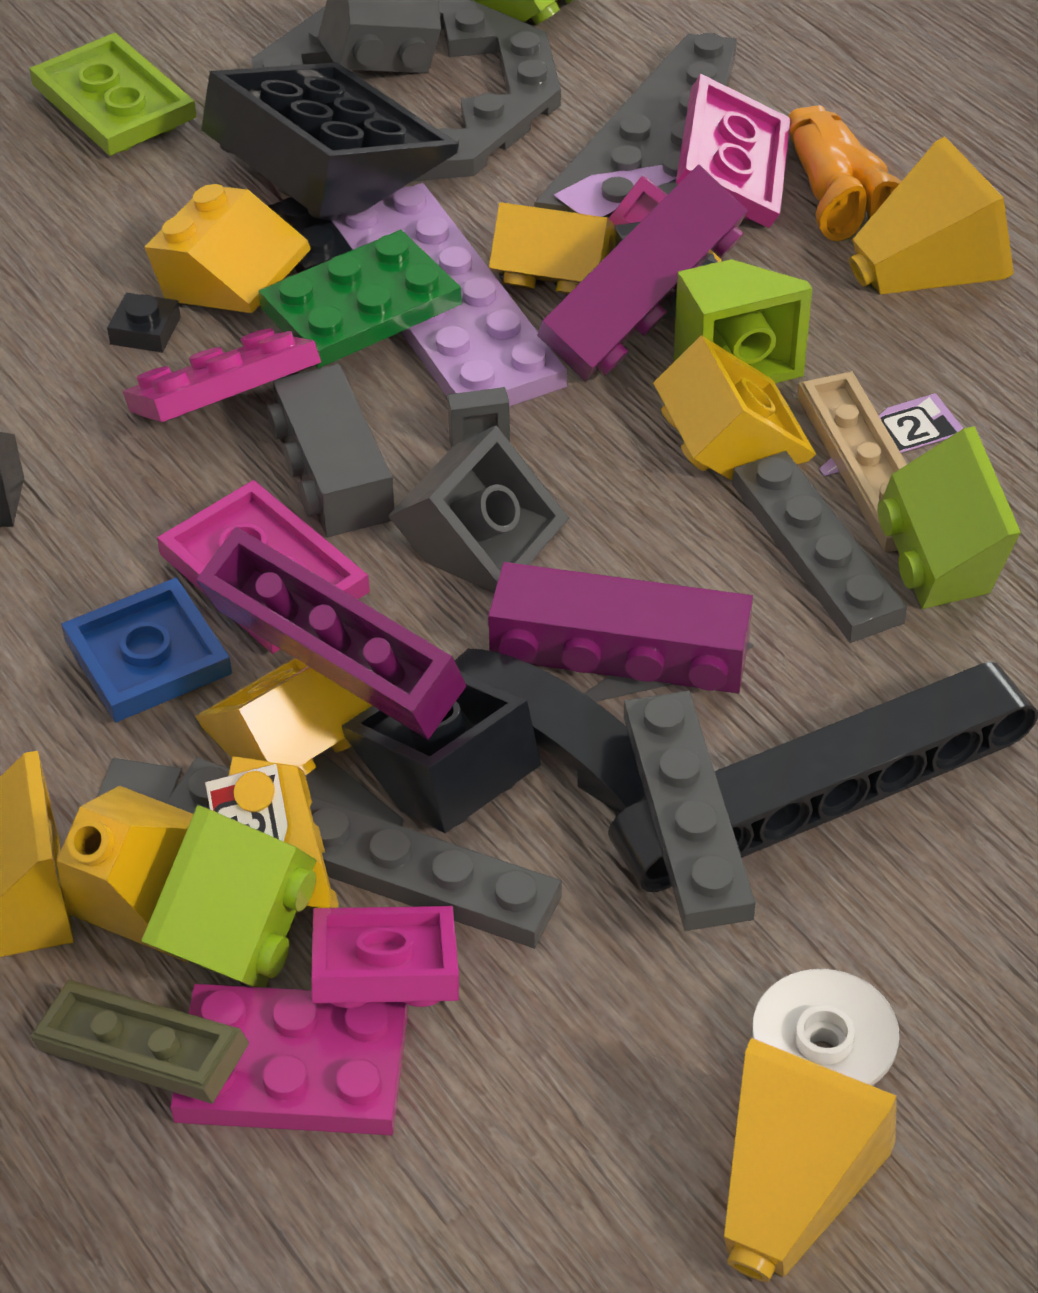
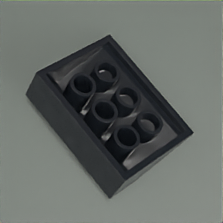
(321, 134)

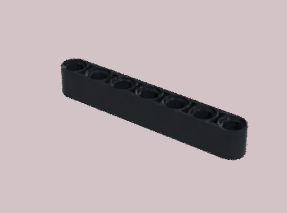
(847, 765)

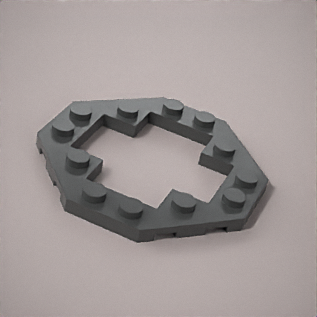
(487, 119)

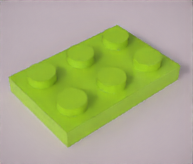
(113, 93)

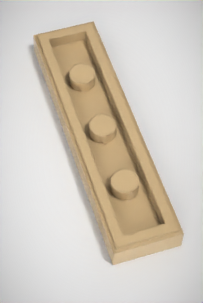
(854, 441)

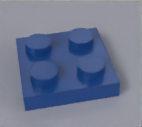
(146, 649)

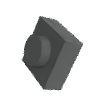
(476, 412)

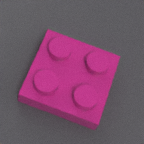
(384, 956)

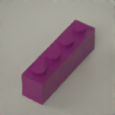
(641, 274)
(621, 627)
(332, 632)

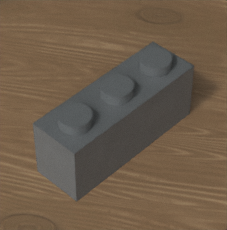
(331, 450)

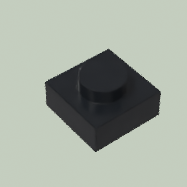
(144, 322)

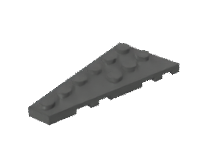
(650, 123)

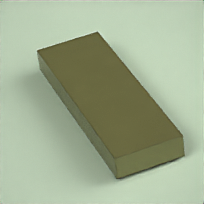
(140, 1040)

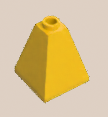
(935, 229)
(120, 860)
(798, 1156)

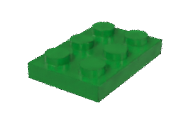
(361, 296)

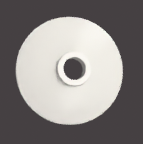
(831, 1009)

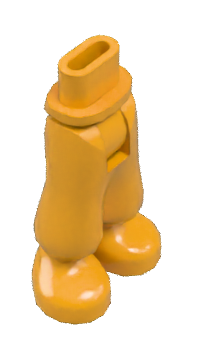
(839, 171)

